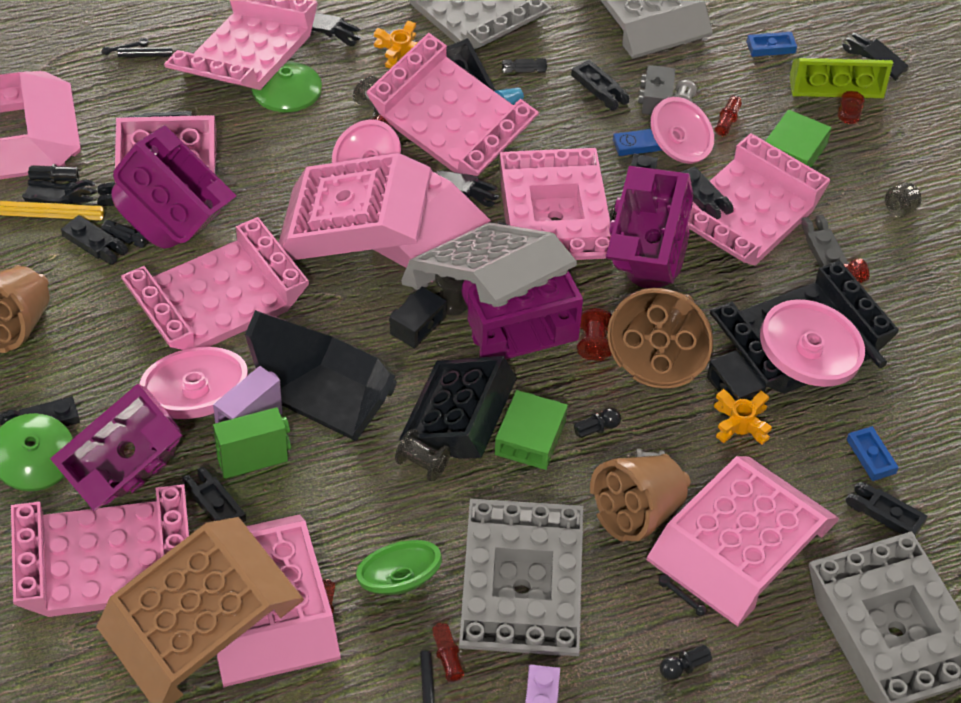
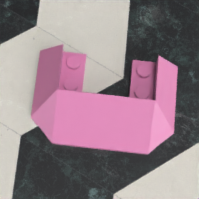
(49, 122)

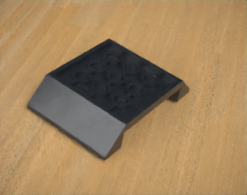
(833, 288)

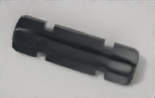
(524, 65)
(124, 233)

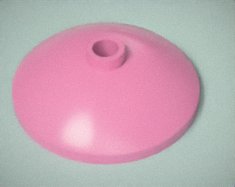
(682, 130)
(366, 140)

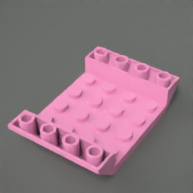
(250, 42)
(447, 109)
(768, 200)
(219, 290)
(738, 537)
(85, 556)
(305, 633)

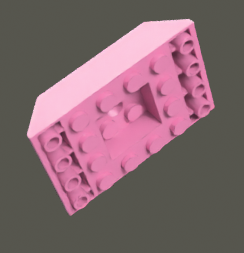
(559, 186)
(355, 206)

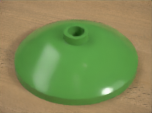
(290, 89)
(27, 466)
(399, 567)

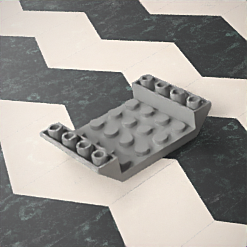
(480, 19)
(659, 23)
(497, 258)

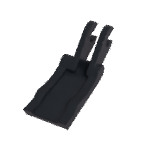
(336, 26)
(875, 51)
(472, 186)
(49, 192)

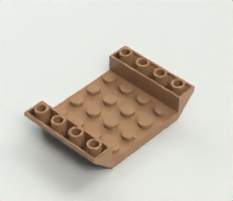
(193, 606)

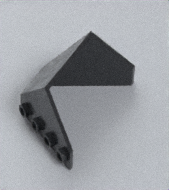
(321, 373)

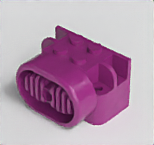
(167, 190)
(651, 210)
(527, 323)
(96, 456)

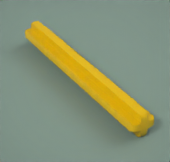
(51, 210)

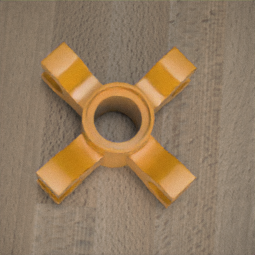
(397, 42)
(742, 417)

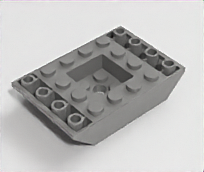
(530, 548)
(883, 589)

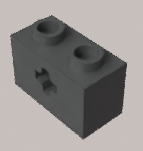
(657, 85)

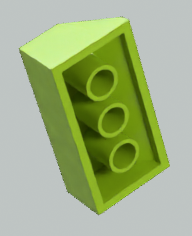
(836, 76)

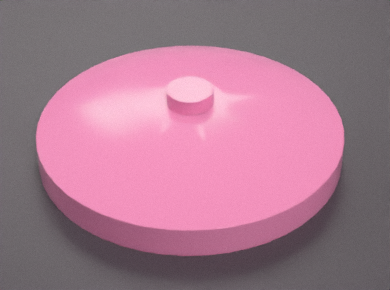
(812, 343)
(194, 380)

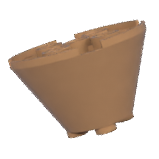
(660, 337)

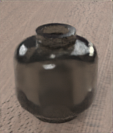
(903, 199)

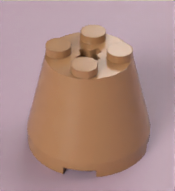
(22, 303)
(638, 494)

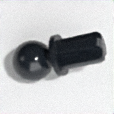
(609, 418)
(673, 667)

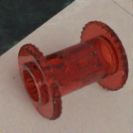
(594, 345)

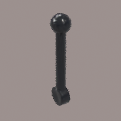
(143, 42)
(664, 581)

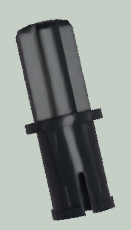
(53, 173)

